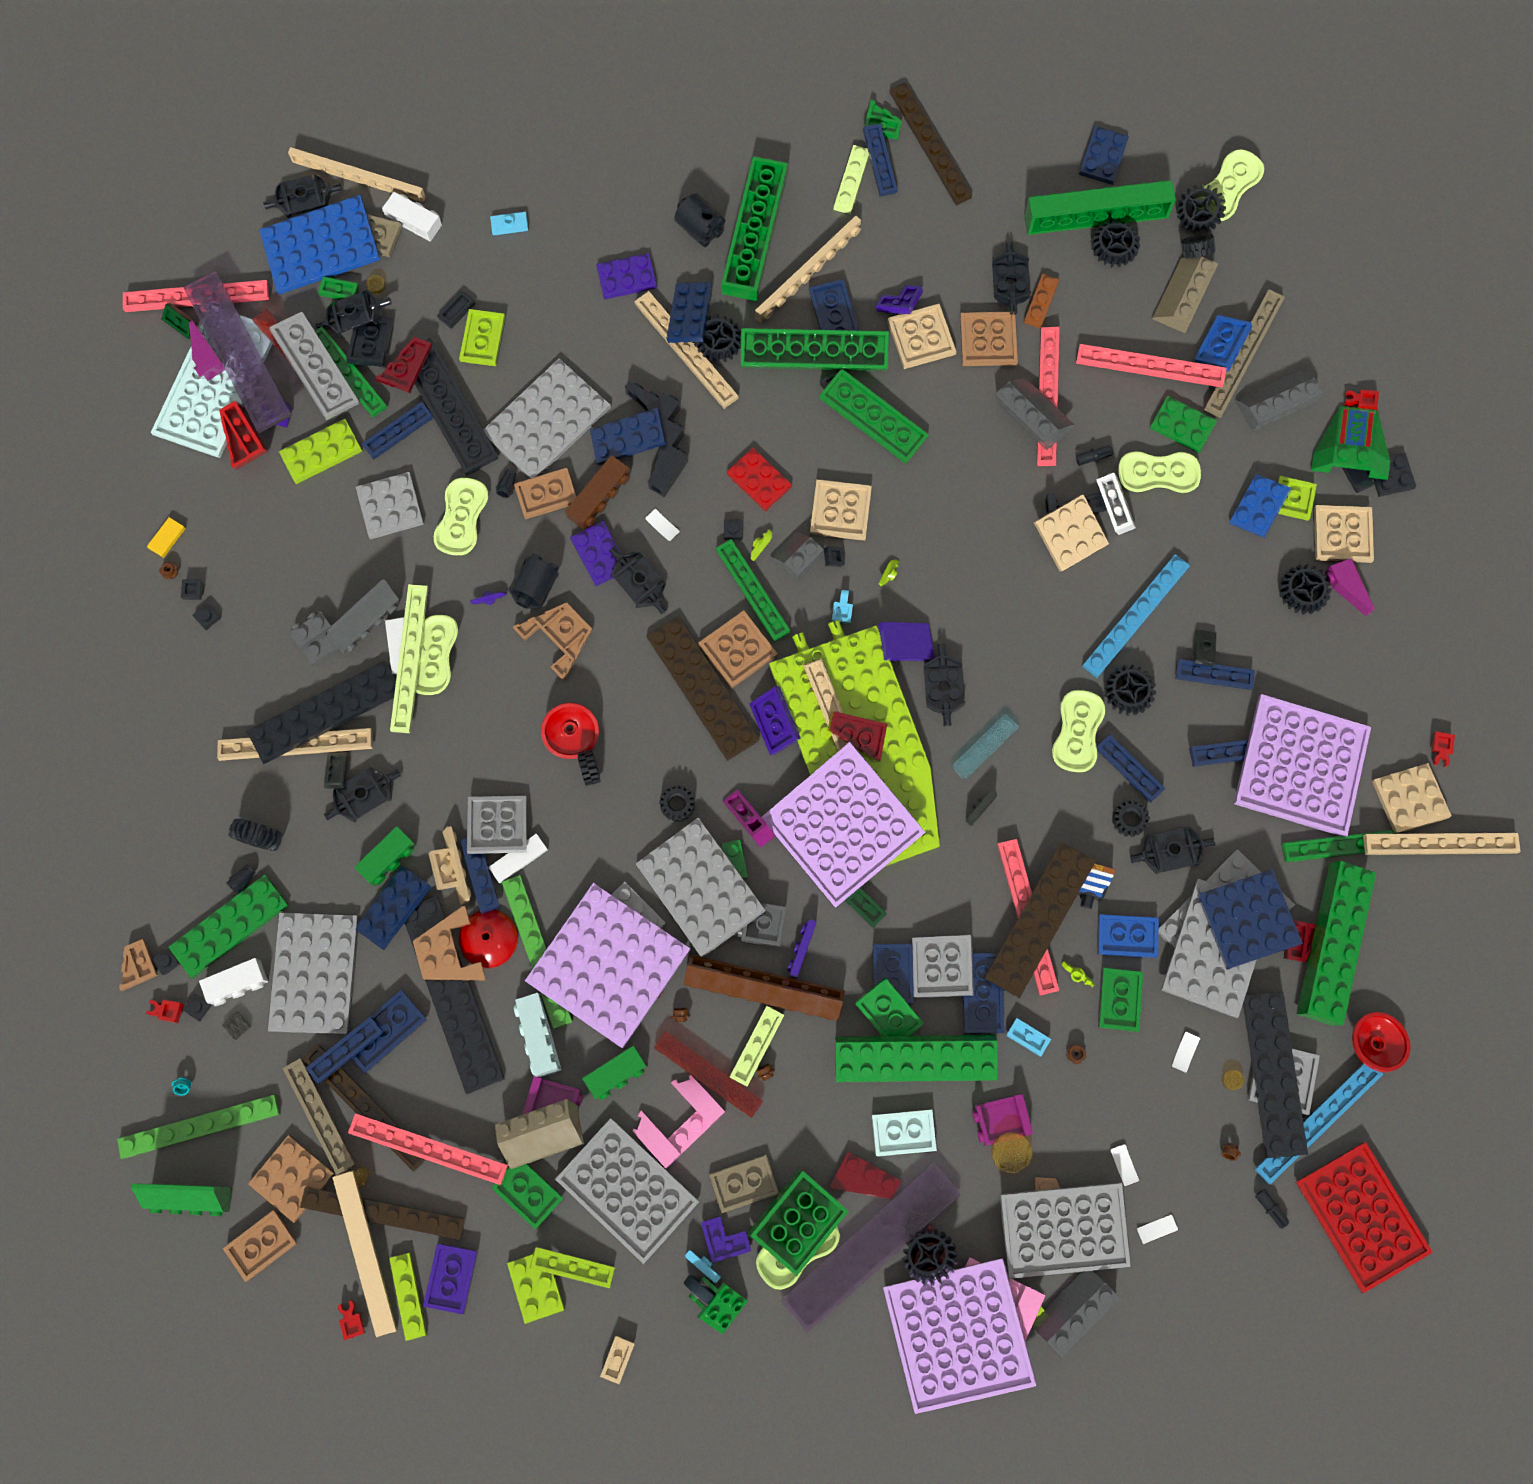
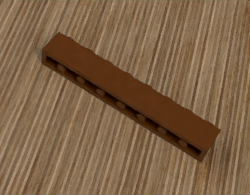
(764, 987)

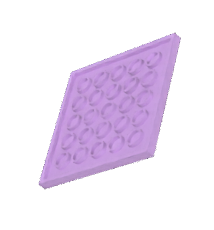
(1302, 765)
(843, 824)
(607, 965)
(960, 1337)

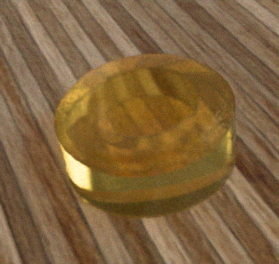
(375, 284)
(1232, 1080)
(361, 1176)

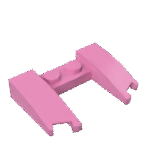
(670, 1149)
(1026, 1299)

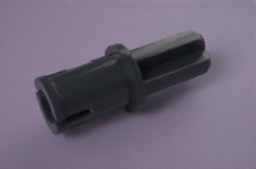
(1094, 455)
(1272, 1208)

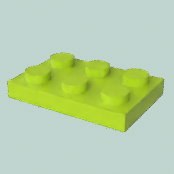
(482, 337)
(535, 1290)

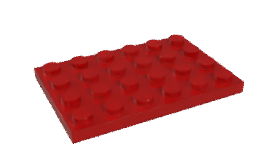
(1363, 1217)

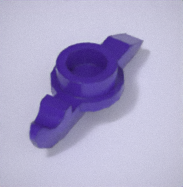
(488, 598)

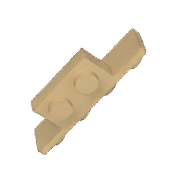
(448, 868)

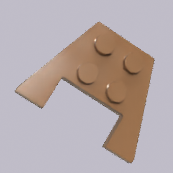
(565, 630)
(438, 952)

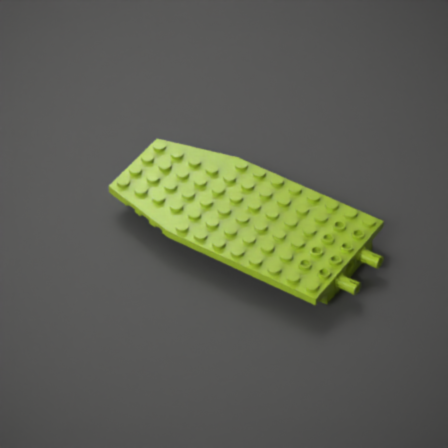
(869, 691)

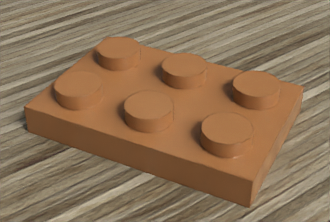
(545, 493)
(260, 1245)

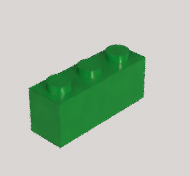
(385, 857)
(615, 1073)

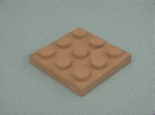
(988, 339)
(738, 649)
(286, 1176)

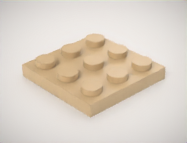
(921, 336)
(840, 510)
(1071, 533)
(1343, 533)
(1411, 798)

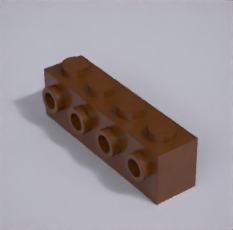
(598, 492)

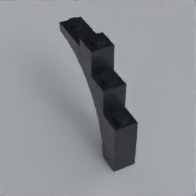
(669, 460)

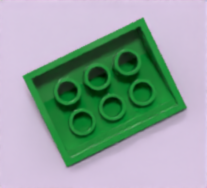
(183, 1197)
(797, 1222)

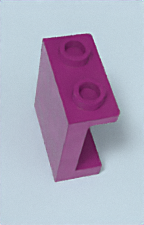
(547, 1092)
(1001, 1117)

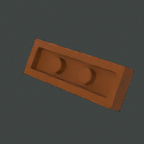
(1041, 301)

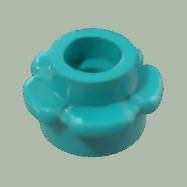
(181, 1086)

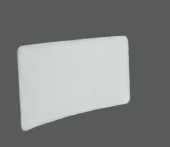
(662, 525)
(1185, 1052)
(1124, 1165)
(1157, 1229)

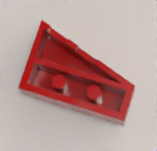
(241, 436)

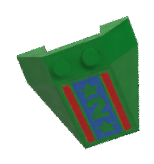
(1353, 442)

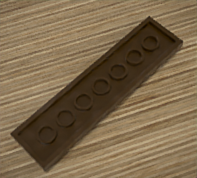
(702, 688)
(1040, 920)

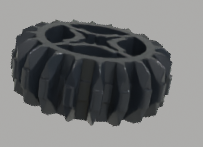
(1196, 215)
(1115, 234)
(729, 345)
(1306, 603)
(1128, 675)
(255, 834)
(915, 1269)

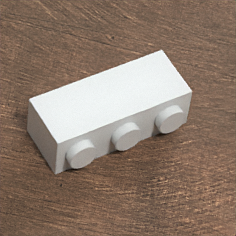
(412, 216)
(1116, 503)
(233, 982)

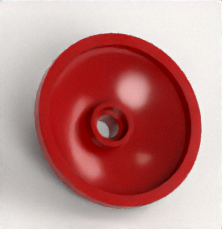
(567, 742)
(497, 948)
(1389, 1037)

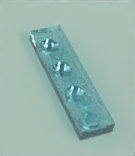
(985, 746)

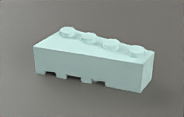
(537, 1035)

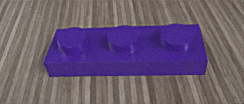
(801, 949)

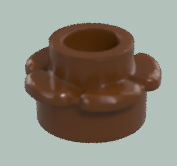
(173, 570)
(680, 1014)
(1071, 1054)
(765, 1072)
(1230, 1151)

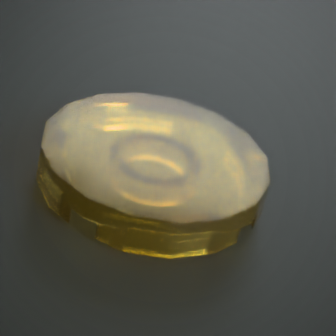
(1011, 1152)

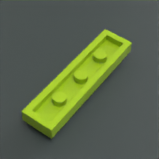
(572, 1267)
(408, 1296)

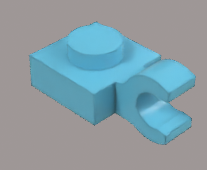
(842, 610)

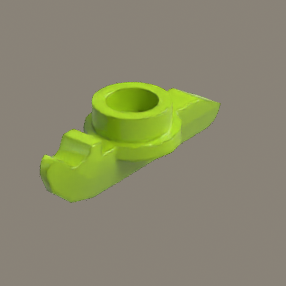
(759, 544)
(889, 573)
(1078, 974)

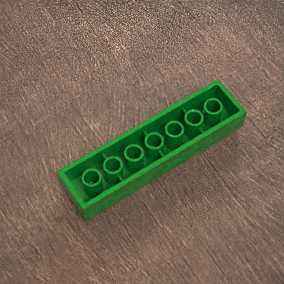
(1094, 207)
(754, 228)
(814, 349)
(1336, 943)
(916, 1058)

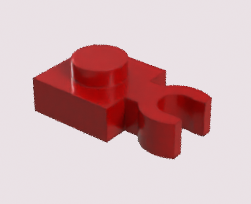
(1365, 399)
(1443, 745)
(167, 1010)
(351, 1324)

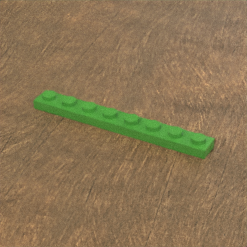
(532, 941)
(198, 1126)

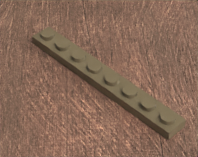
(1260, 325)

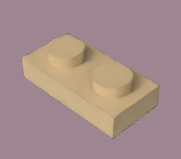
(617, 1359)

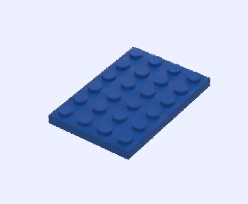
(319, 244)

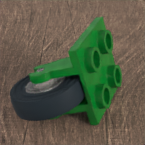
(721, 1307)

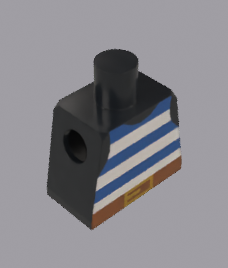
(1096, 885)

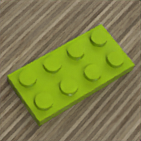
(320, 451)

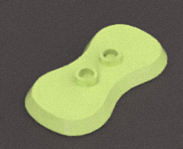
(1238, 173)
(1175, 471)
(457, 530)
(437, 640)
(1076, 745)
(778, 1275)

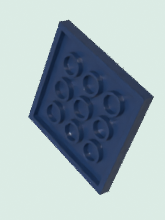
(1249, 919)

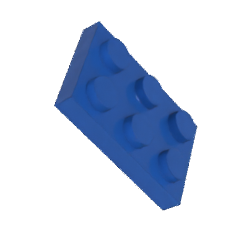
(1223, 342)
(1260, 505)
(1128, 936)

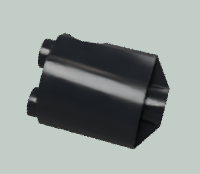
(699, 219)
(533, 582)

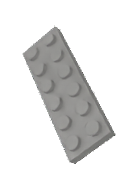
(314, 365)

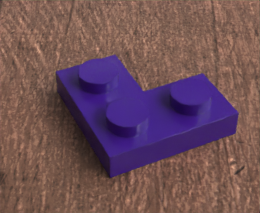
(900, 304)
(719, 1245)

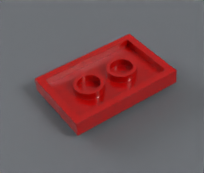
(759, 479)

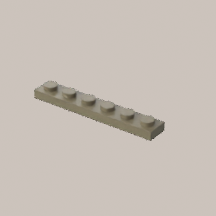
(319, 1116)

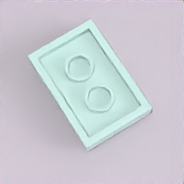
(904, 1133)

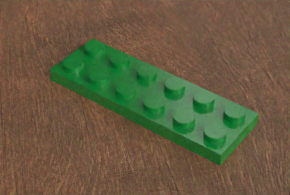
(873, 416)
(228, 926)

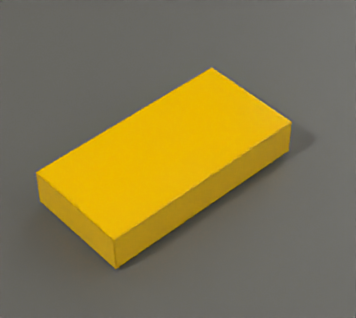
(166, 537)

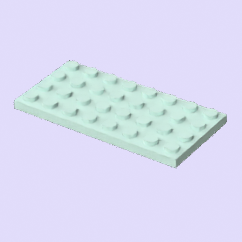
(193, 403)

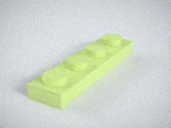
(851, 180)
(756, 1046)

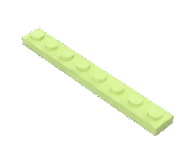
(409, 659)

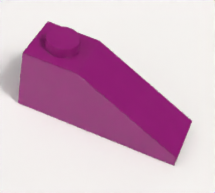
(203, 356)
(1349, 585)
(749, 818)

